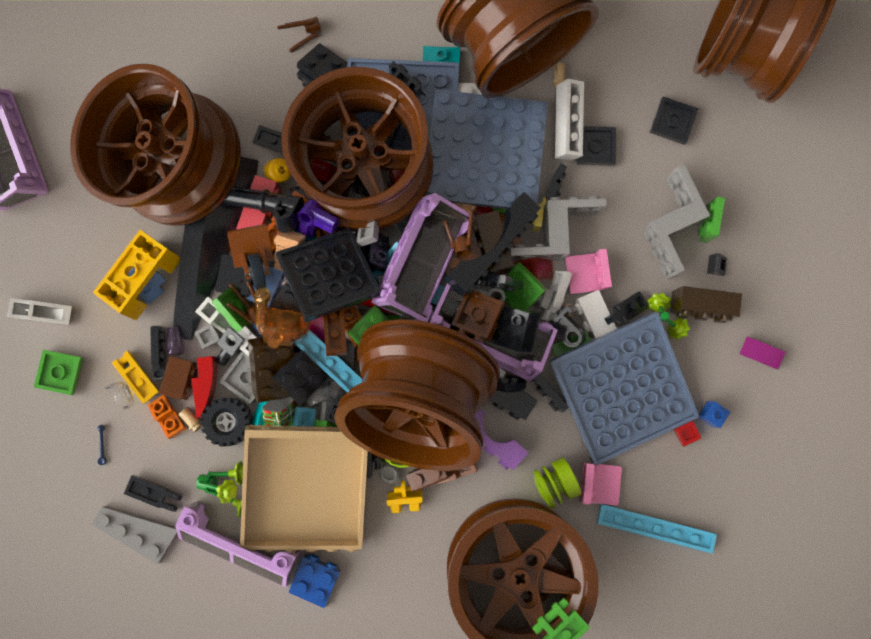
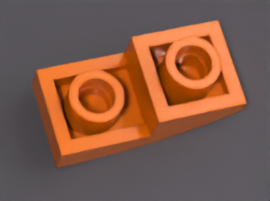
(167, 417)

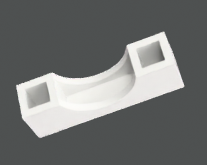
(216, 319)

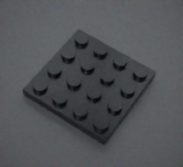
(328, 274)

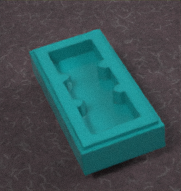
(441, 54)

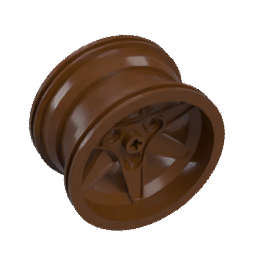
(515, 38)
(762, 41)
(337, 98)
(126, 146)
(419, 395)
(580, 587)

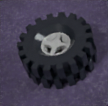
(216, 421)

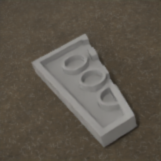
(141, 535)

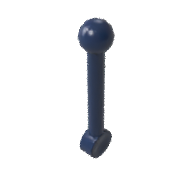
(101, 461)

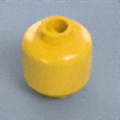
(277, 170)

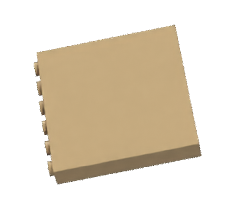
(302, 489)

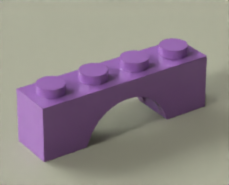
(509, 452)

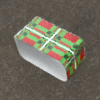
(279, 412)

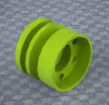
(557, 482)

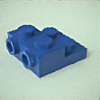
(314, 580)

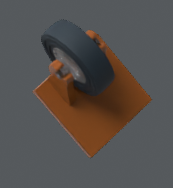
(252, 248)

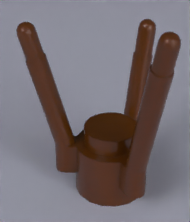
(311, 26)
(463, 243)
(251, 311)

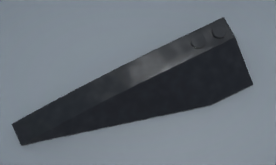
(202, 253)

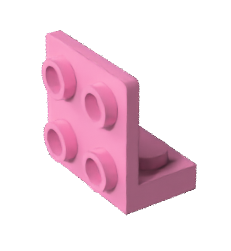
(589, 272)
(600, 484)

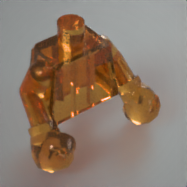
(278, 325)

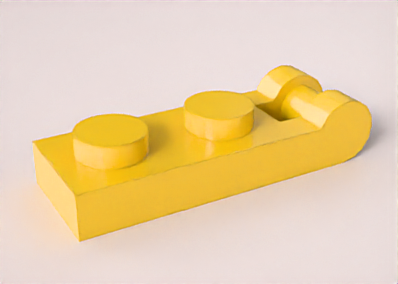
(136, 377)

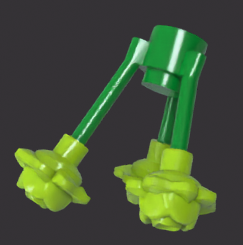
(227, 490)

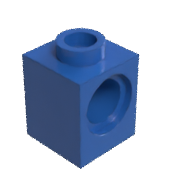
(713, 414)

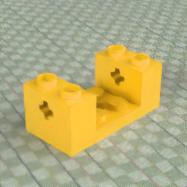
(122, 290)

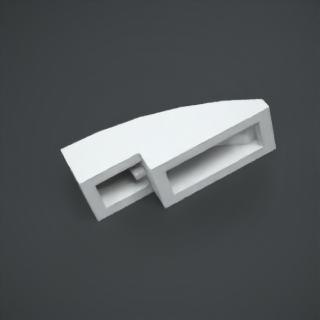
(39, 311)

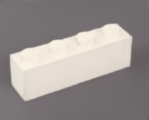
(569, 120)
(593, 312)

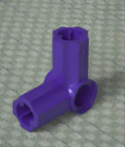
(313, 216)

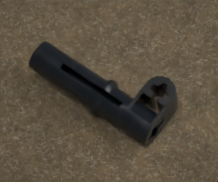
(283, 206)

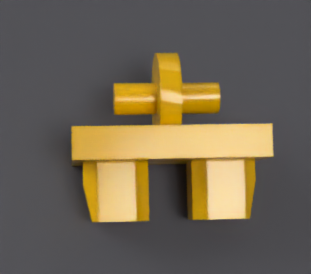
(404, 495)

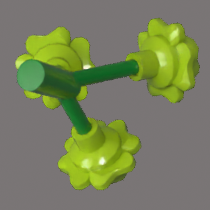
(660, 303)

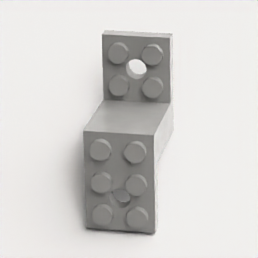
(690, 214)
(556, 227)

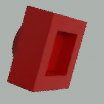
(687, 433)

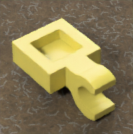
(537, 224)

